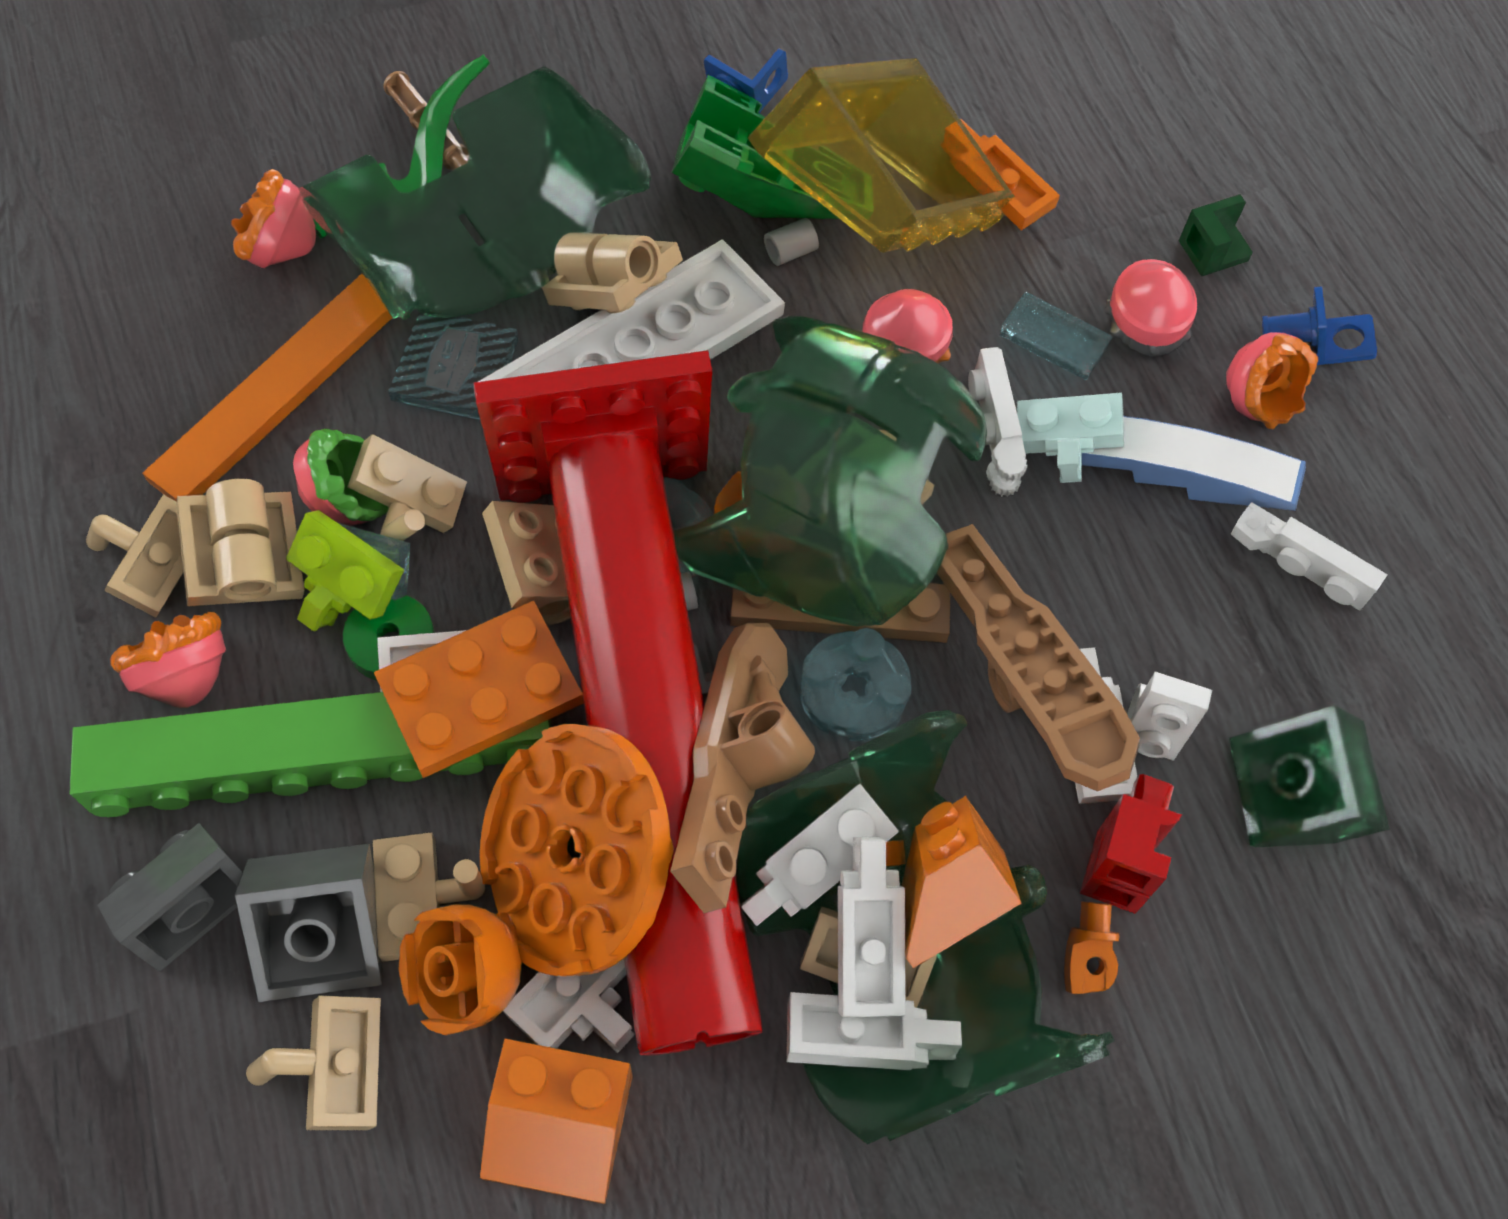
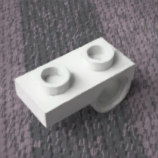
(1166, 714)

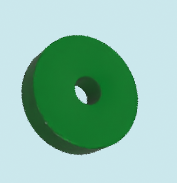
(361, 634)

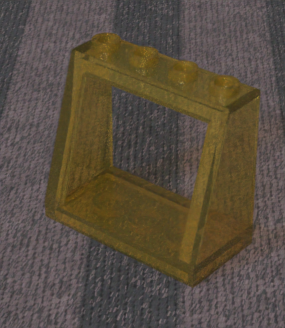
(847, 117)

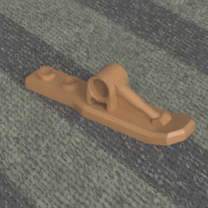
(1040, 667)
(740, 746)

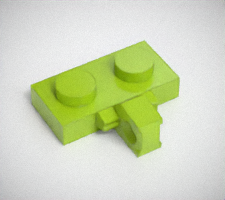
(340, 572)

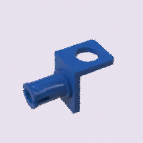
(755, 87)
(1319, 331)

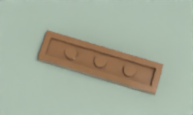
(921, 620)

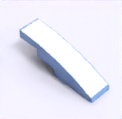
(1204, 463)

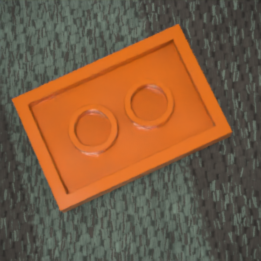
(479, 688)

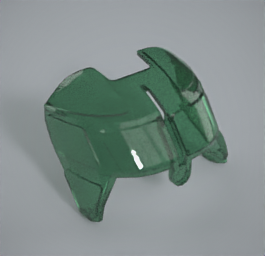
(531, 176)
(827, 498)
(981, 981)

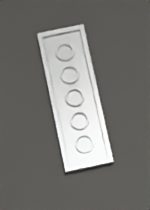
(697, 308)

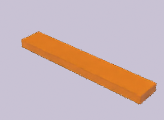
(269, 393)

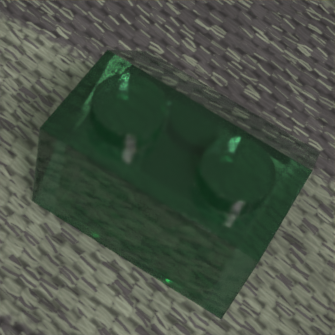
(1308, 781)

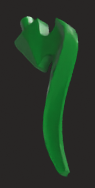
(432, 130)

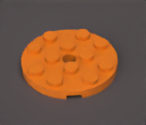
(590, 908)

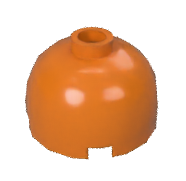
(459, 967)

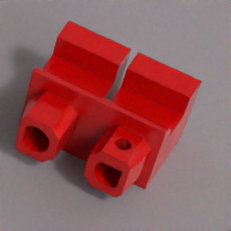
(1123, 858)

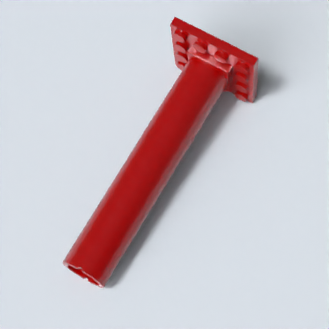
(601, 450)

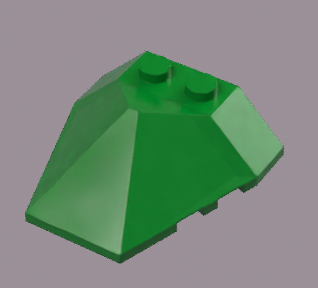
(722, 160)

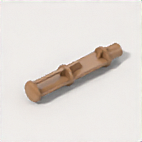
(399, 87)

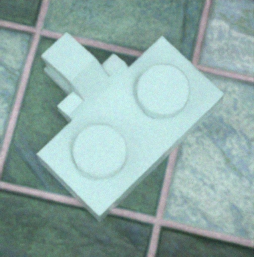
(1071, 428)

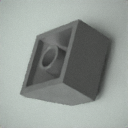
(173, 898)
(310, 922)

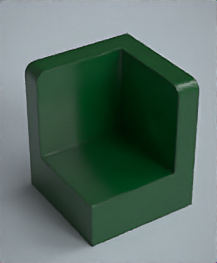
(1213, 238)

